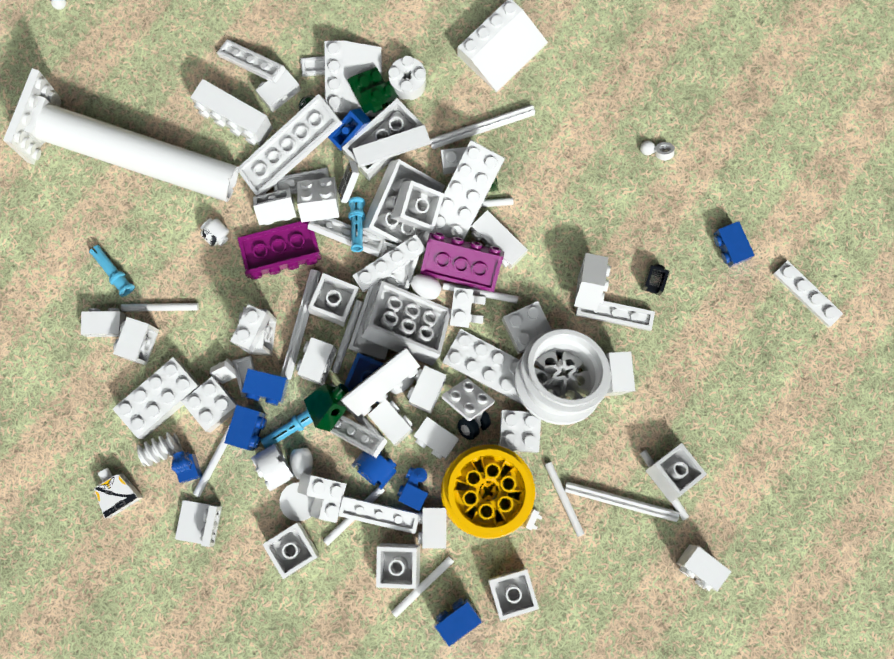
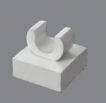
(224, 371)
(530, 521)

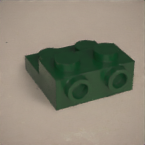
(372, 90)

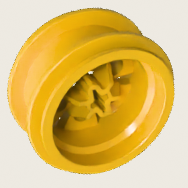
(455, 502)

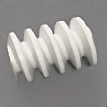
(158, 450)

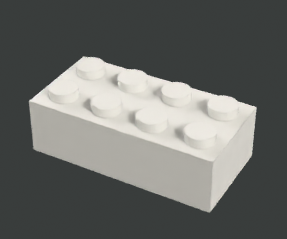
(232, 113)
(390, 121)
(156, 398)

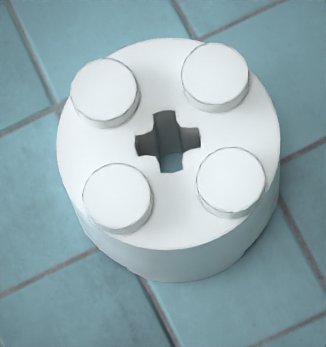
(407, 68)
(272, 466)

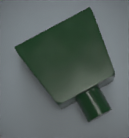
(326, 406)

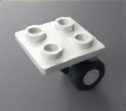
(471, 404)

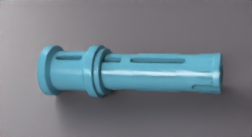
(356, 217)
(115, 277)
(298, 425)

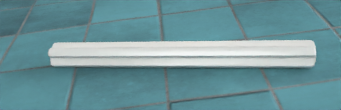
(482, 126)
(300, 325)
(621, 501)

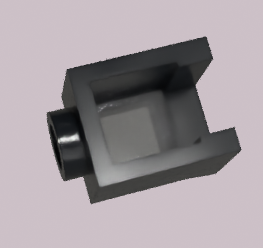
(655, 279)

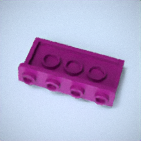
(278, 249)
(462, 261)

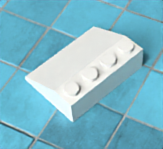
(501, 45)
(343, 61)
(378, 217)
(407, 321)
(380, 382)

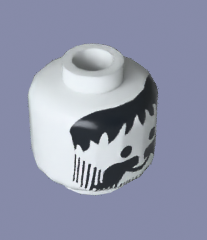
(214, 232)

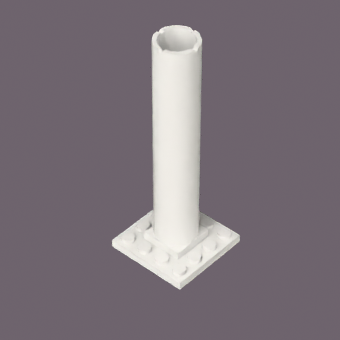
(42, 120)

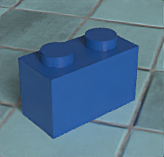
(352, 125)
(733, 244)

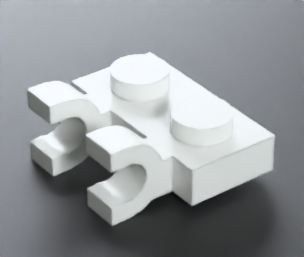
(461, 308)

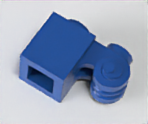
(186, 466)
(411, 493)

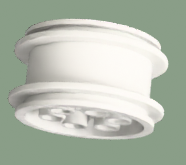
(546, 399)

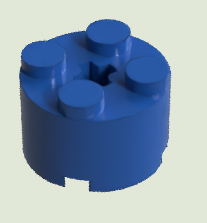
(375, 469)

